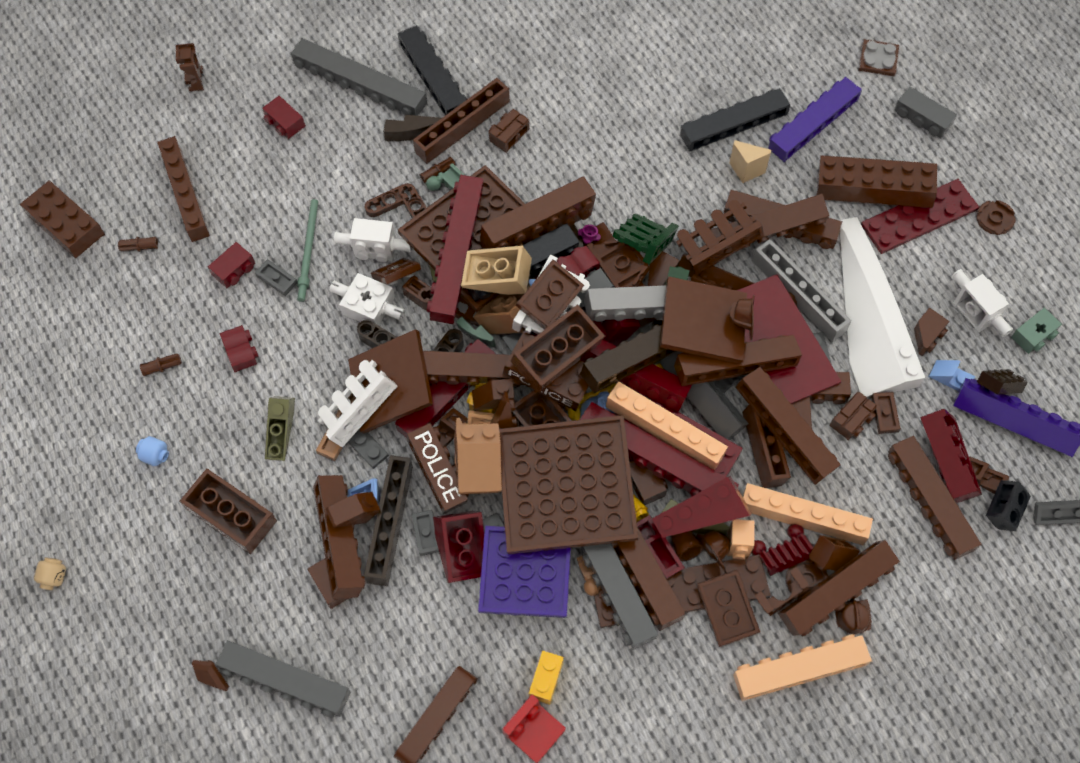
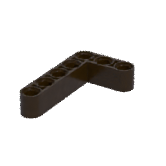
(378, 334)

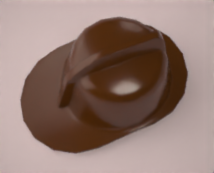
(743, 314)
(715, 545)
(854, 617)

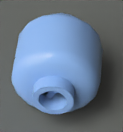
(152, 451)

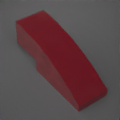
(660, 548)

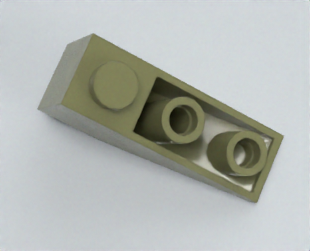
(278, 427)

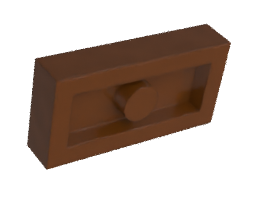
(886, 413)

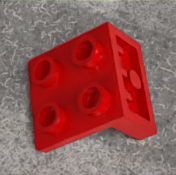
(533, 729)

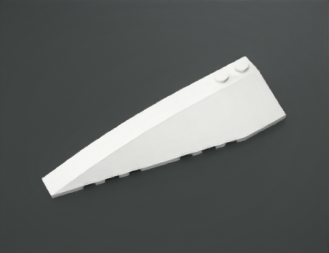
(877, 336)

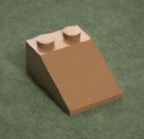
(478, 458)

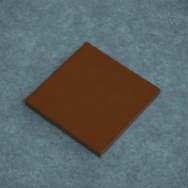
(700, 321)
(405, 365)

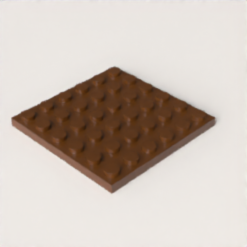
(427, 228)
(567, 485)

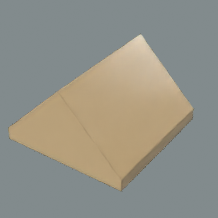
(749, 160)

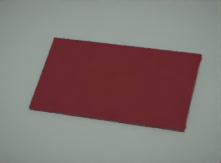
(777, 316)

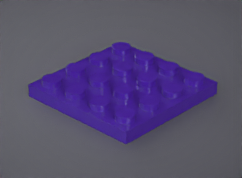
(523, 581)

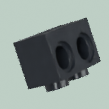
(1008, 505)

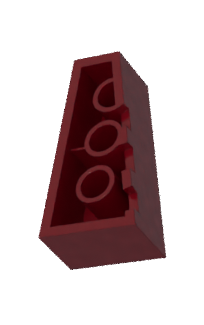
(951, 455)
(709, 507)

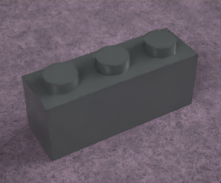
(925, 112)

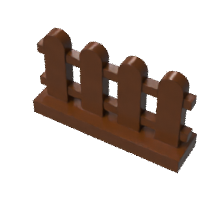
(725, 245)

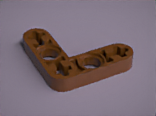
(400, 199)

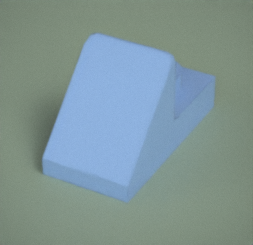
(949, 374)

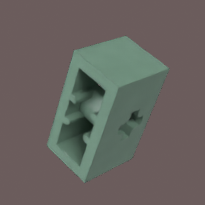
(1027, 335)

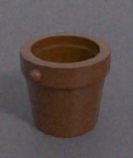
(686, 545)

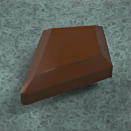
(209, 674)

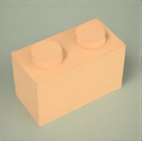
(741, 538)

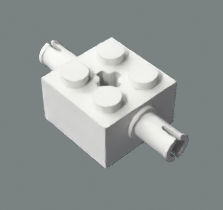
(372, 240)
(367, 300)
(981, 303)

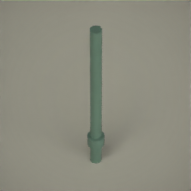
(303, 280)

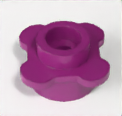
(589, 233)

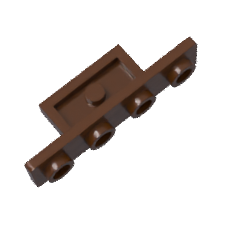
(715, 276)

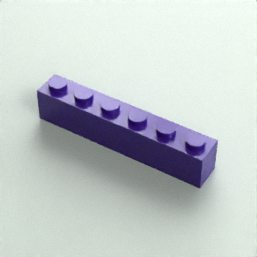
(814, 118)
(1019, 417)

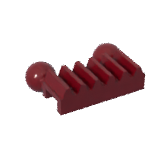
(784, 555)

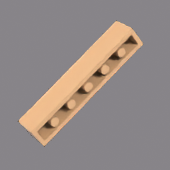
(665, 426)
(807, 514)
(801, 667)

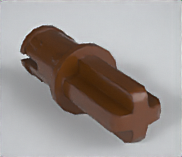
(436, 169)
(138, 244)
(160, 364)

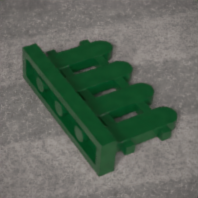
(646, 236)

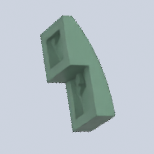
(479, 333)

